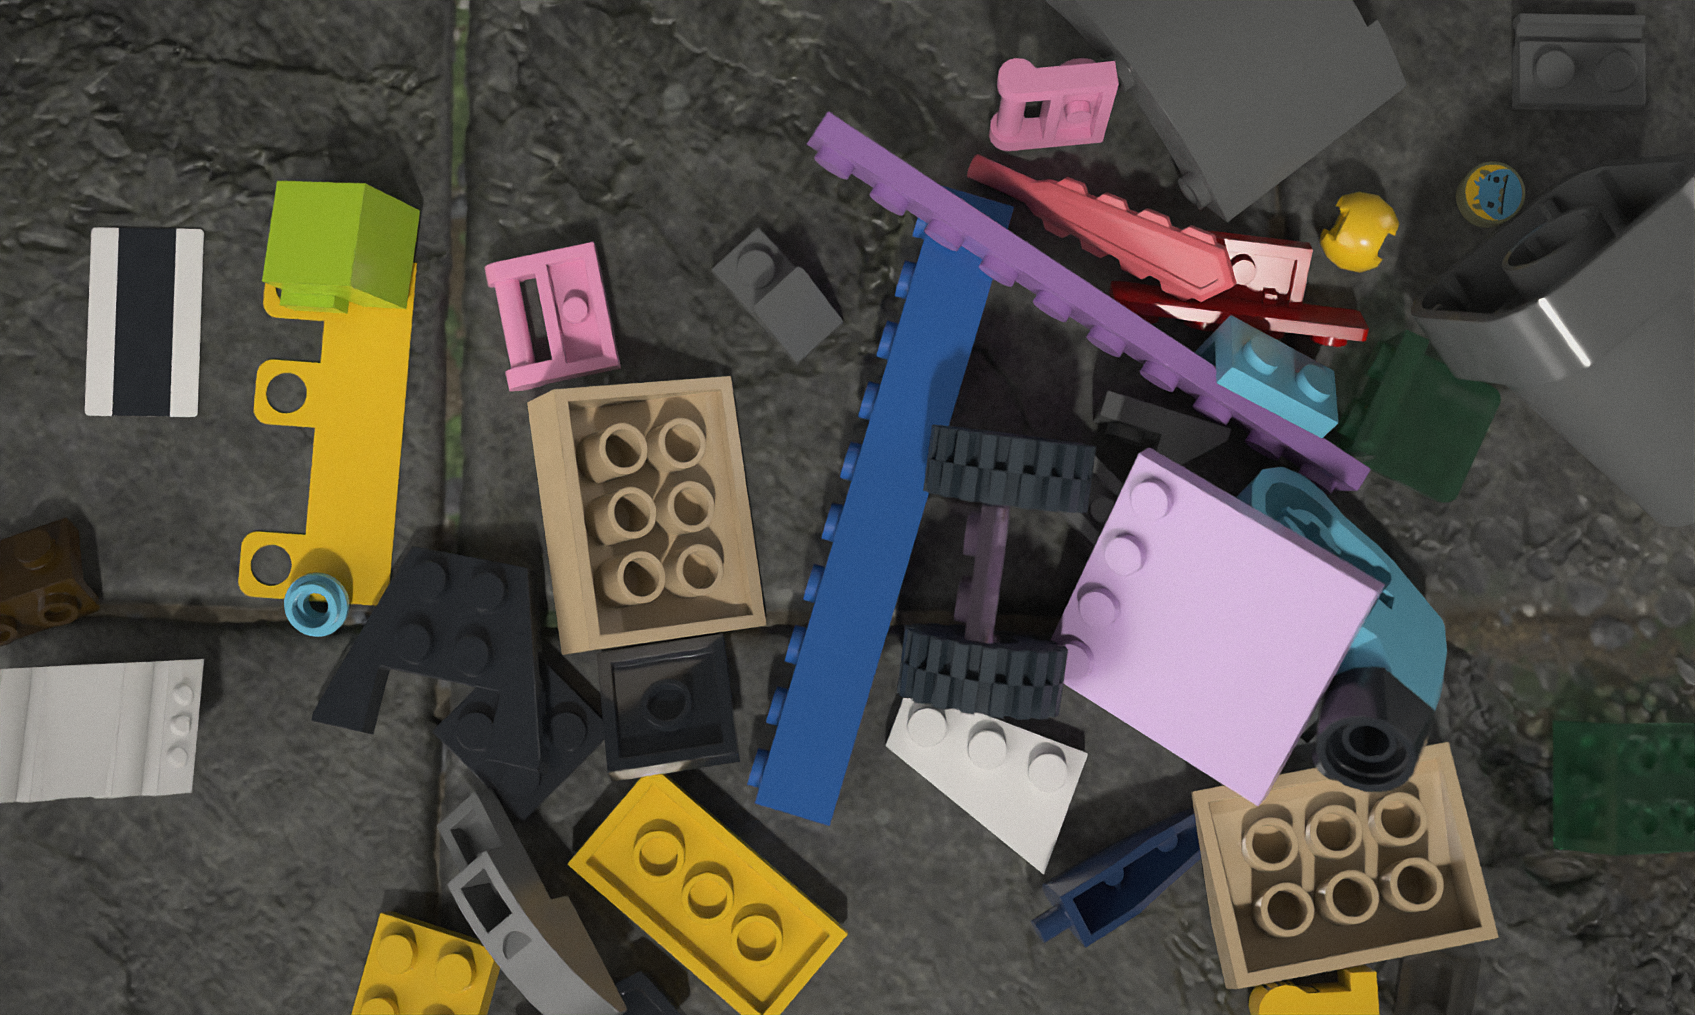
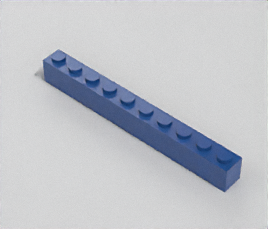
(873, 527)

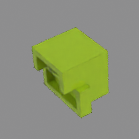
(339, 246)

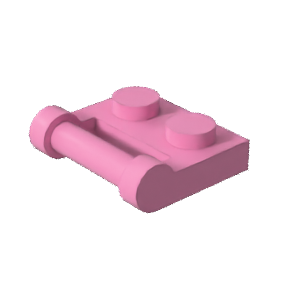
(1073, 108)
(573, 314)

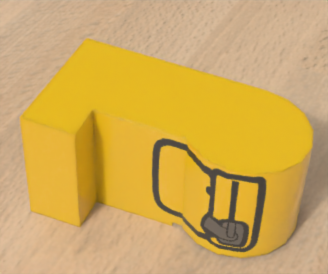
(1352, 995)

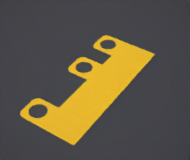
(358, 423)

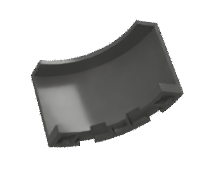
(1242, 83)

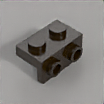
(42, 581)

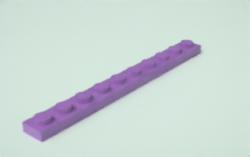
(1066, 295)

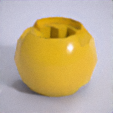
(1359, 231)

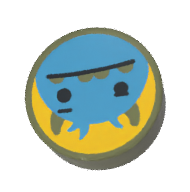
(1490, 194)

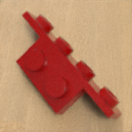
(1267, 295)

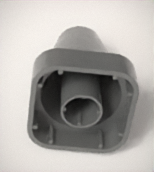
(1590, 321)

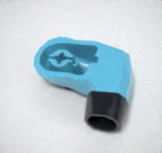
(1392, 677)

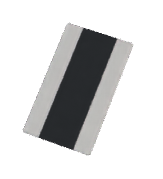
(144, 322)

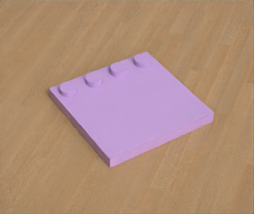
(1209, 624)

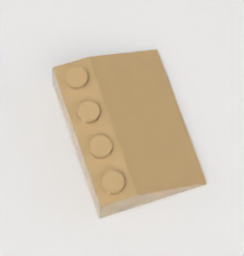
(645, 512)
(1340, 873)

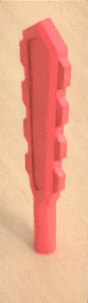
(1145, 242)

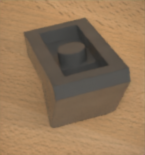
(778, 295)
(1173, 433)

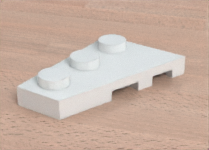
(993, 771)

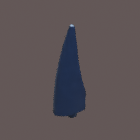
(1119, 880)

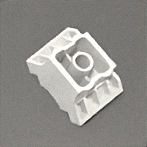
(98, 730)

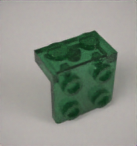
(1417, 419)

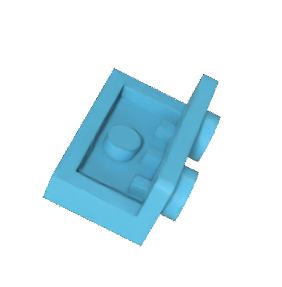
(1273, 375)

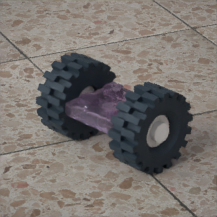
(974, 664)

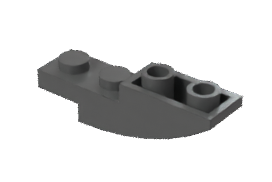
(526, 933)

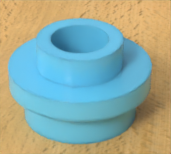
(301, 613)

